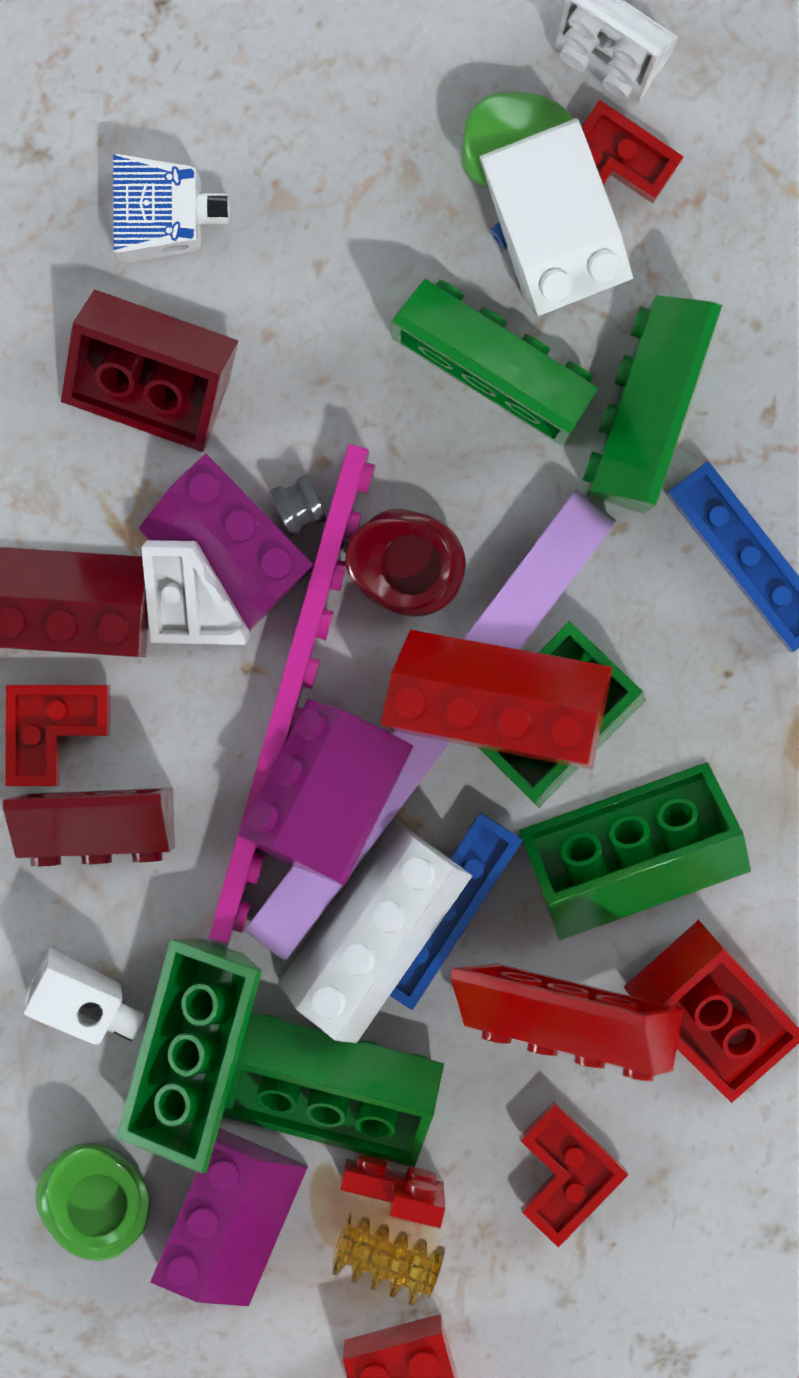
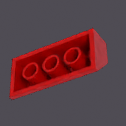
(497, 698)
(569, 1018)

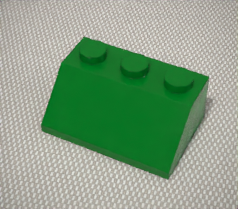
(543, 778)

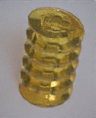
(387, 1259)

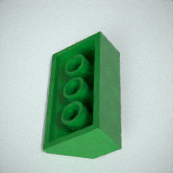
(493, 360)
(652, 401)
(635, 850)
(189, 1052)
(333, 1090)

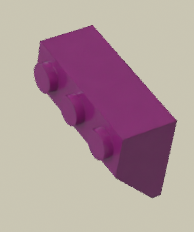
(237, 538)
(325, 791)
(229, 1223)

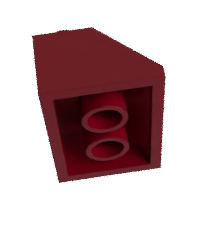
(147, 370)
(72, 602)
(91, 825)

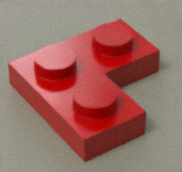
(629, 152)
(37, 720)
(580, 1178)
(411, 1195)

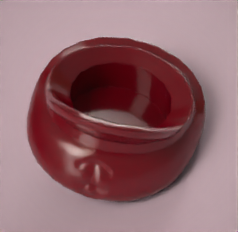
(406, 562)

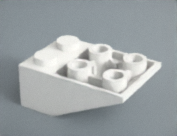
(614, 44)

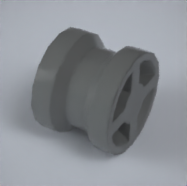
(298, 505)

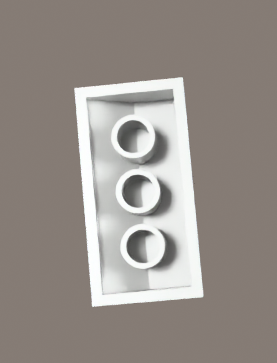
(372, 933)

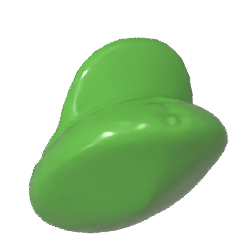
(505, 120)
(92, 1202)

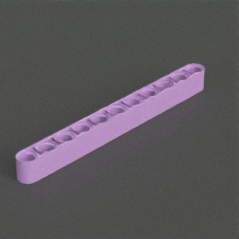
(504, 623)

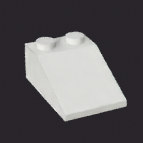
(556, 218)

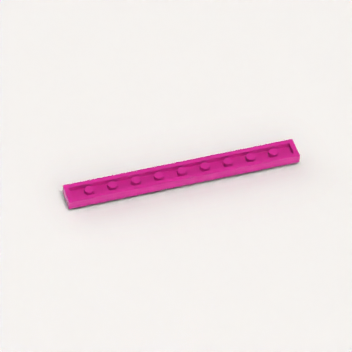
(298, 673)

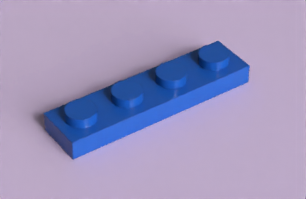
(741, 549)
(484, 854)

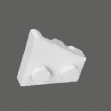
(187, 597)

